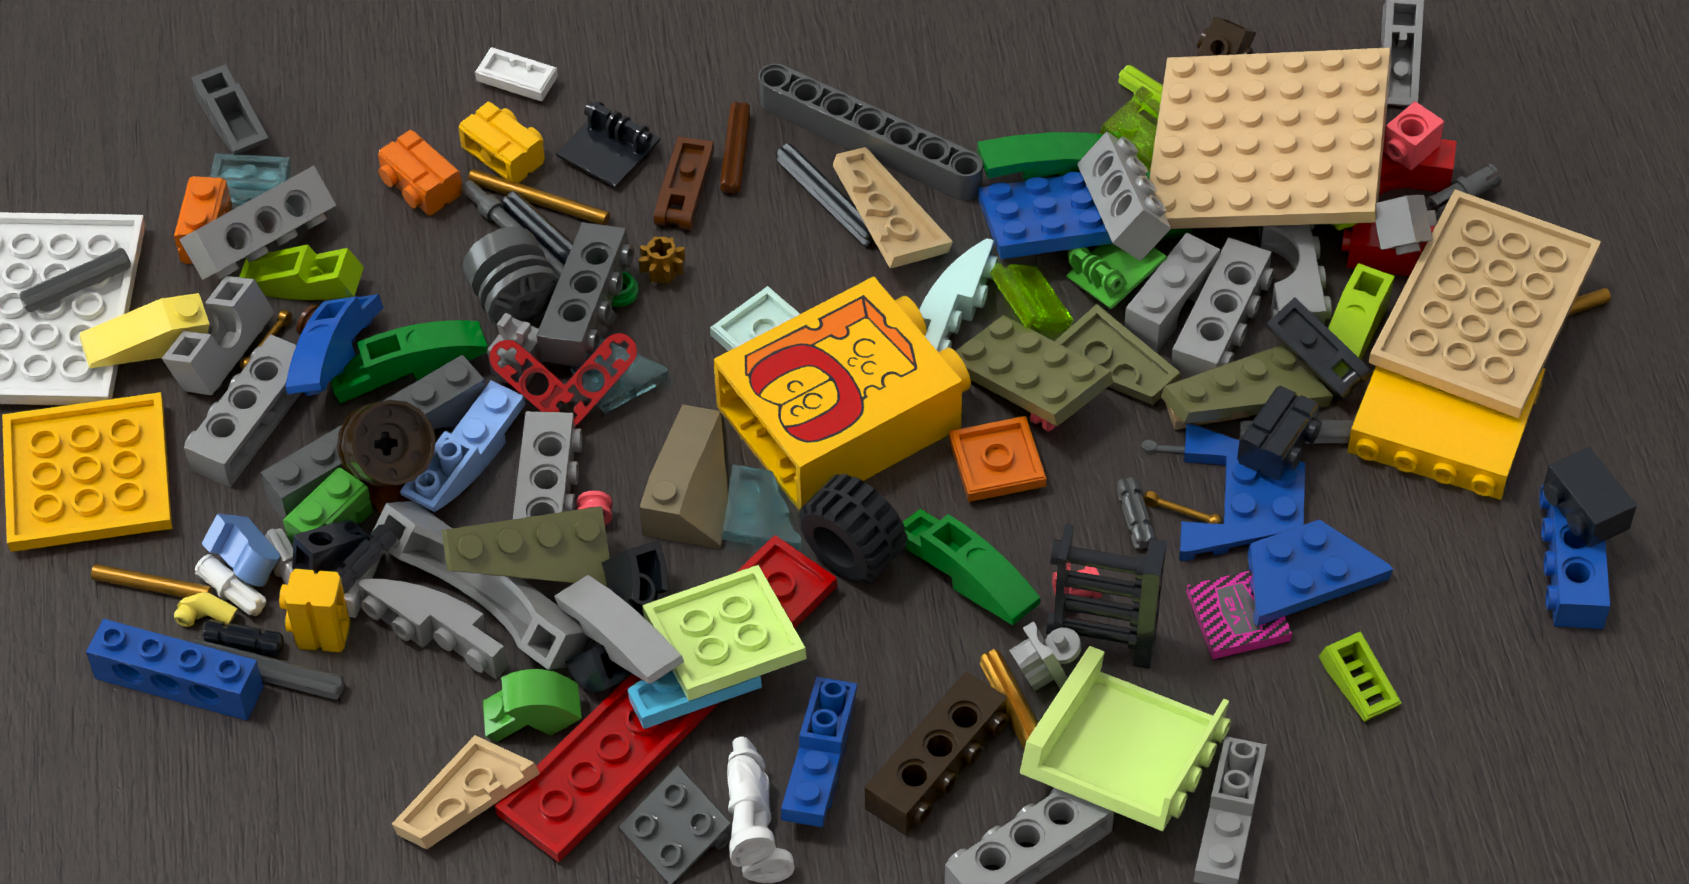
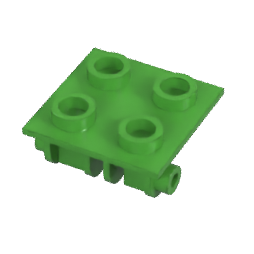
(1110, 271)

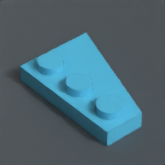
(666, 699)

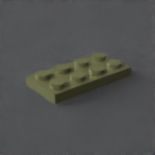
(1033, 370)

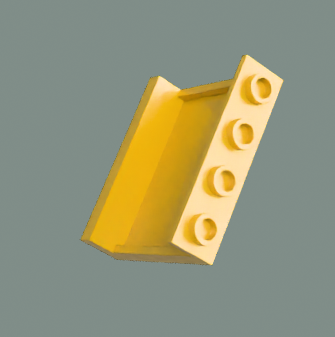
(1437, 433)

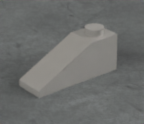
(1403, 35)

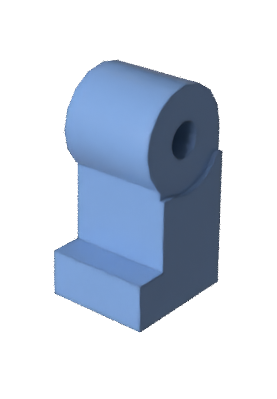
(242, 548)

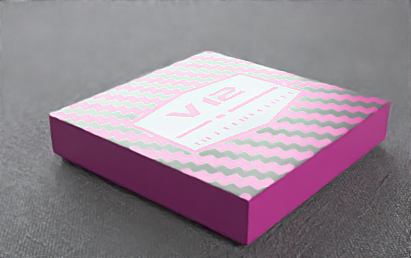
(1226, 616)

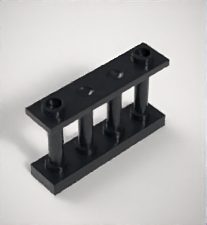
(1144, 594)

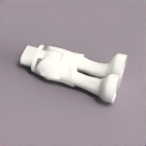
(751, 841)

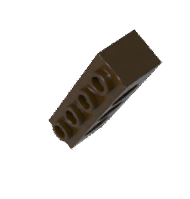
(968, 703)

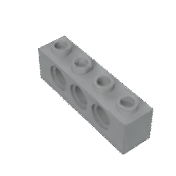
(1124, 195)
(209, 244)
(1223, 309)
(244, 415)
(547, 463)
(1032, 824)

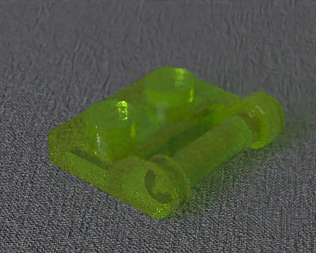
(1133, 126)

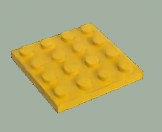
(86, 472)

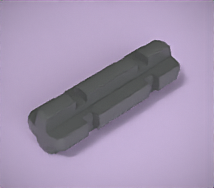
(1135, 512)

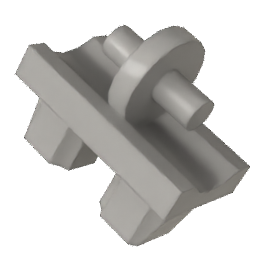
(1042, 658)

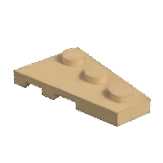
(462, 790)

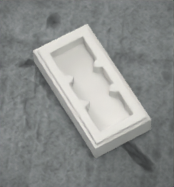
(516, 74)

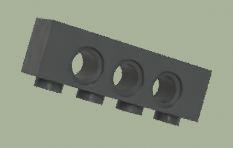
(584, 294)

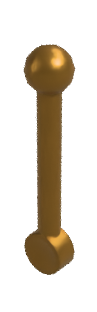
(283, 319)
(1152, 500)

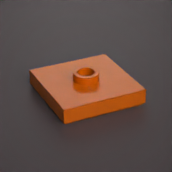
(997, 458)

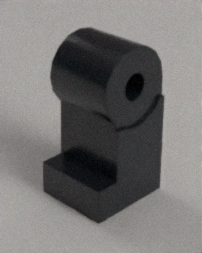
(326, 546)

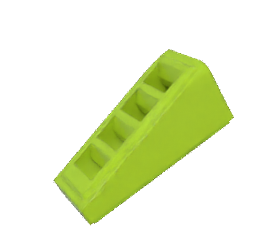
(1333, 662)

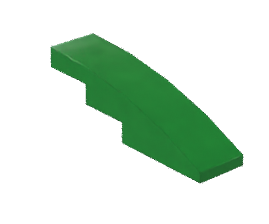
(1035, 153)

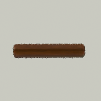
(735, 147)

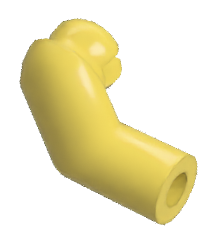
(203, 605)

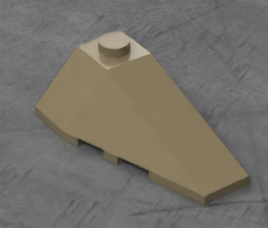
(688, 482)

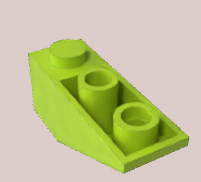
(1361, 310)

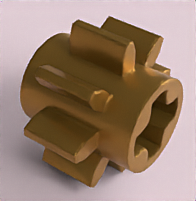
(661, 259)

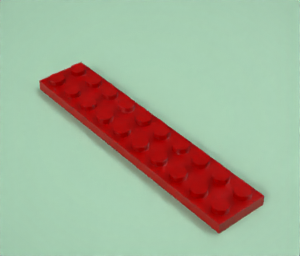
(612, 750)

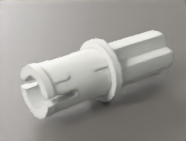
(229, 585)

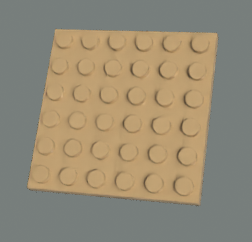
(1272, 138)

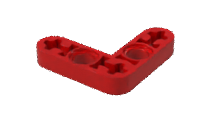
(557, 390)

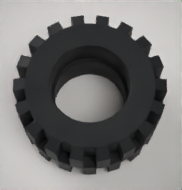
(852, 528)

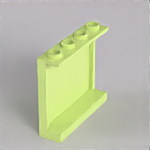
(1122, 745)

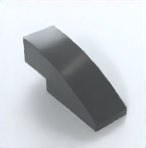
(228, 110)

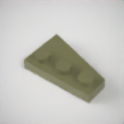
(1133, 364)

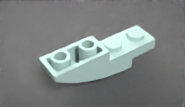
(958, 293)

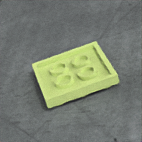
(726, 632)

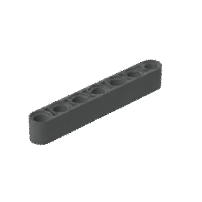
(861, 125)

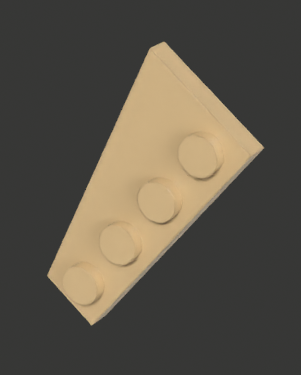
(889, 212)

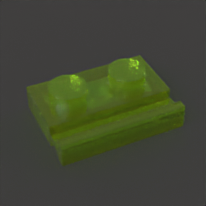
(1031, 297)

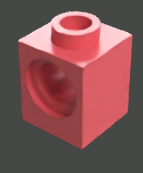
(1412, 135)

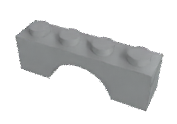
(1308, 279)

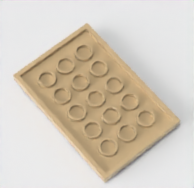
(1485, 303)

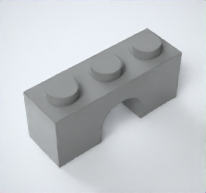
(1180, 277)
(205, 360)

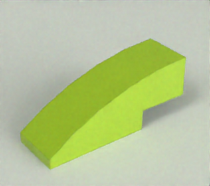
(305, 275)

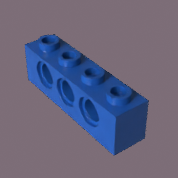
(1573, 603)
(175, 669)

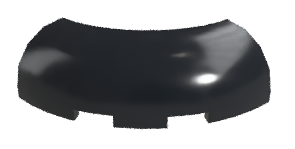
(638, 579)

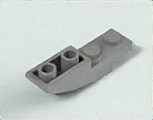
(427, 614)
(1230, 812)

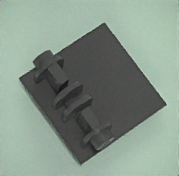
(676, 826)

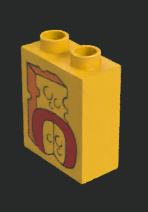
(841, 390)

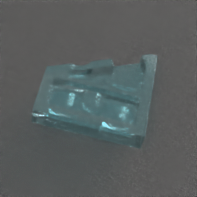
(756, 509)

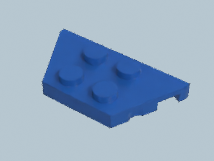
(1308, 569)

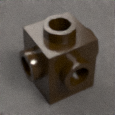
(1225, 39)

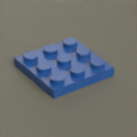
(1042, 216)

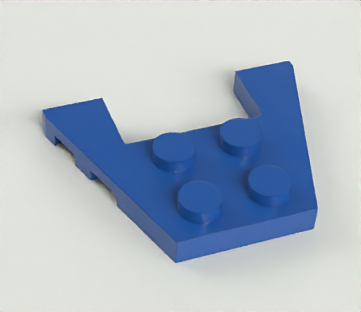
(1252, 502)

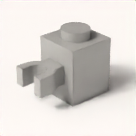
(1404, 223)
(524, 335)

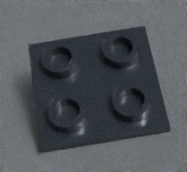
(608, 144)

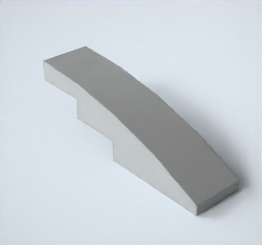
(620, 629)

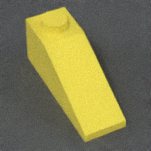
(144, 331)

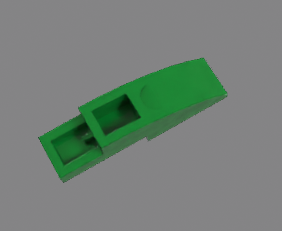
(408, 350)
(973, 564)

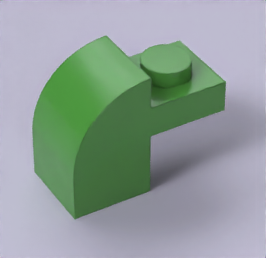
(532, 699)

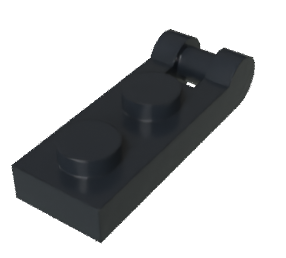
(1318, 348)

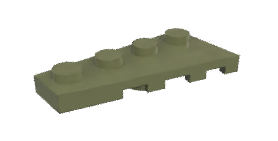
(1243, 386)
(539, 547)

